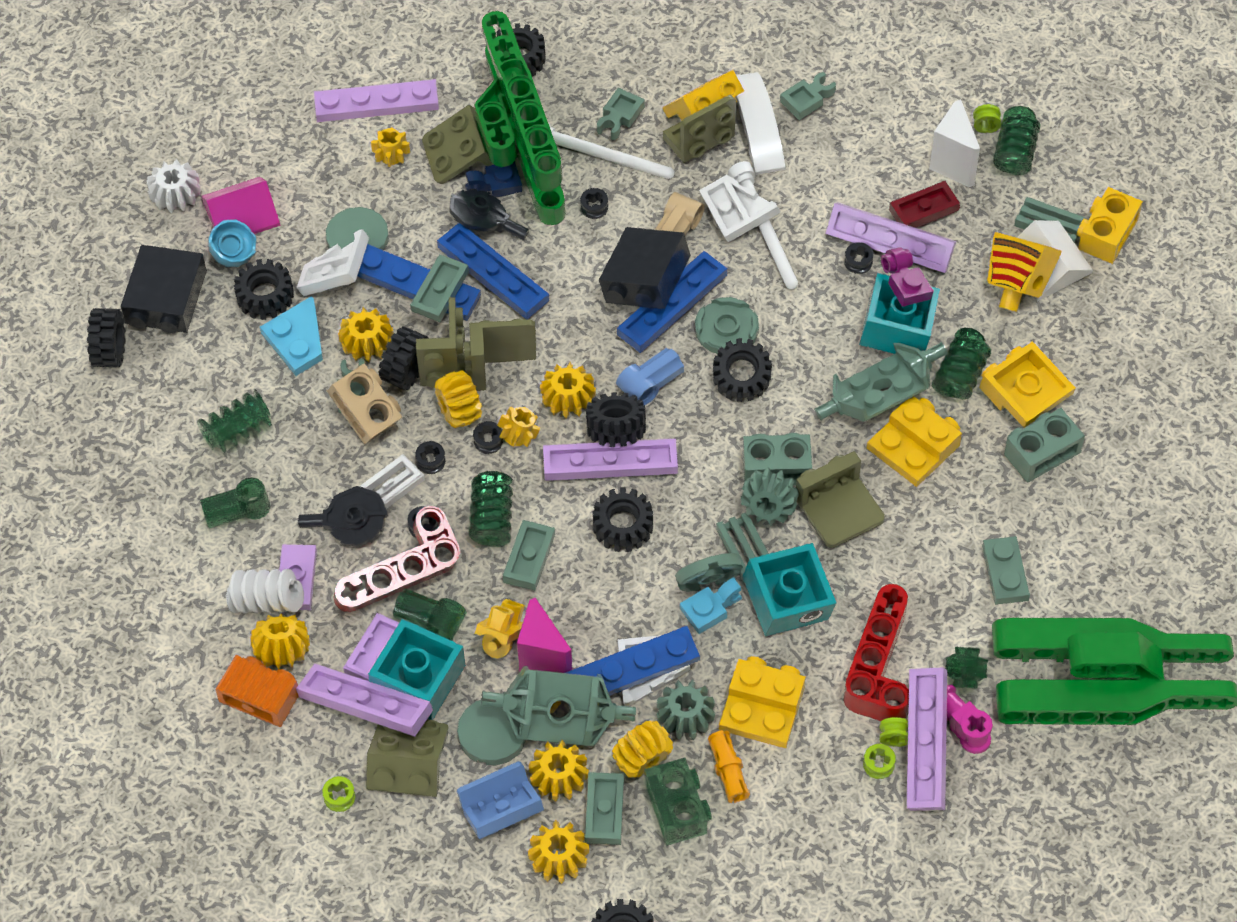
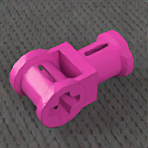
(967, 718)

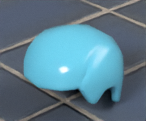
(232, 243)

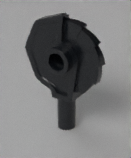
(484, 213)
(352, 517)

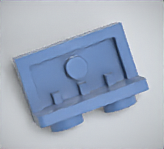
(499, 800)

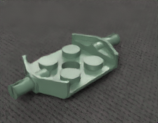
(903, 373)
(534, 693)

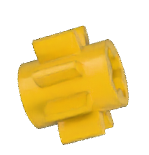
(390, 146)
(518, 426)

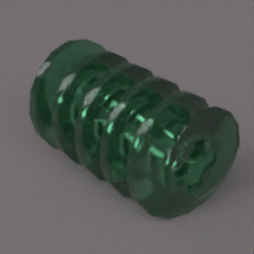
(1017, 141)
(962, 365)
(235, 421)
(491, 509)

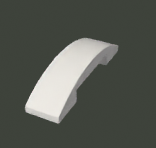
(760, 125)

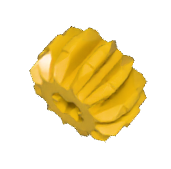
(365, 334)
(567, 389)
(458, 399)
(280, 640)
(642, 748)
(572, 770)
(556, 863)

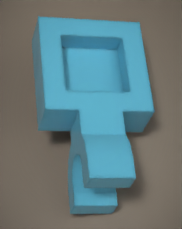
(708, 608)

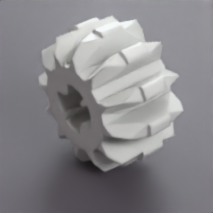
(173, 186)

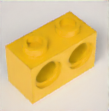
(1109, 224)

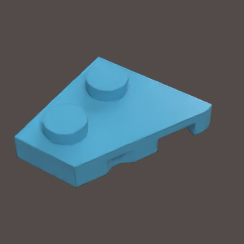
(296, 336)

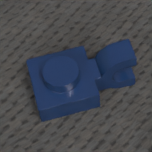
(496, 179)

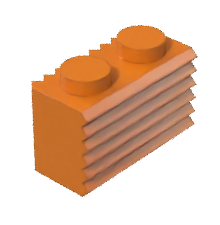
(258, 690)

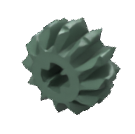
(769, 496)
(699, 713)

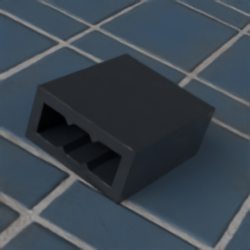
(644, 267)
(163, 289)

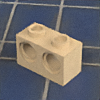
(357, 408)

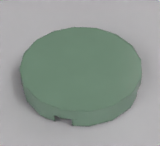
(347, 222)
(715, 328)
(709, 570)
(488, 735)

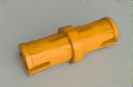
(728, 766)

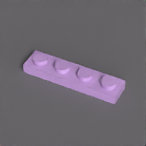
(376, 100)
(885, 234)
(600, 461)
(364, 699)
(927, 739)

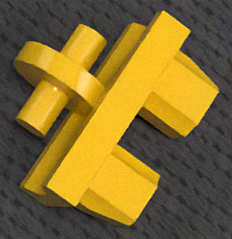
(501, 628)

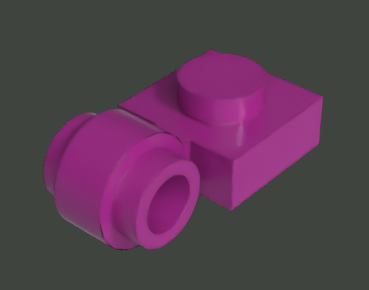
(908, 285)

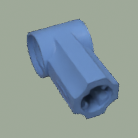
(648, 378)

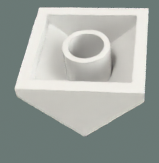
(955, 147)
(1071, 263)

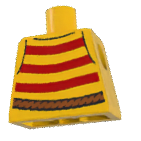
(1020, 268)

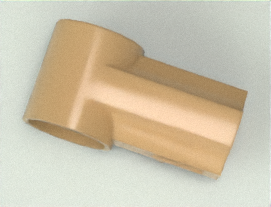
(681, 214)

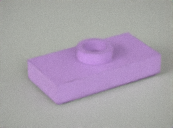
(302, 562)
(370, 647)

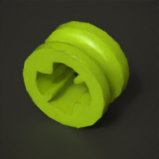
(987, 118)
(894, 732)
(869, 764)
(336, 784)

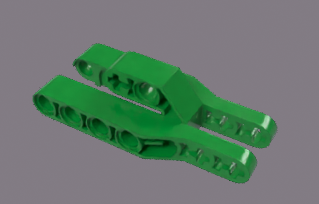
(518, 121)
(1106, 651)

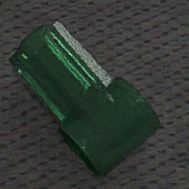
(235, 504)
(439, 617)

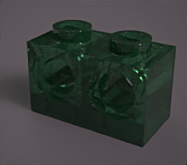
(671, 802)

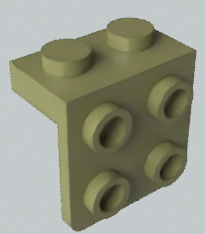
(703, 129)
(455, 145)
(498, 343)
(442, 355)
(838, 500)
(405, 761)

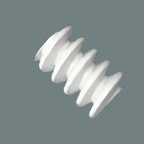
(264, 591)

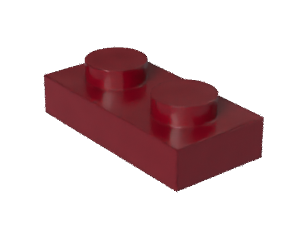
(925, 205)

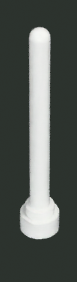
(611, 155)
(745, 176)

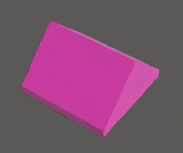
(246, 202)
(541, 644)

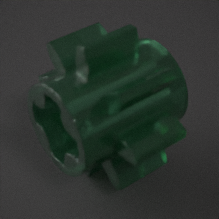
(966, 667)

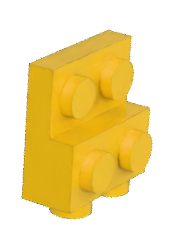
(705, 95)
(1026, 384)
(915, 440)
(763, 701)

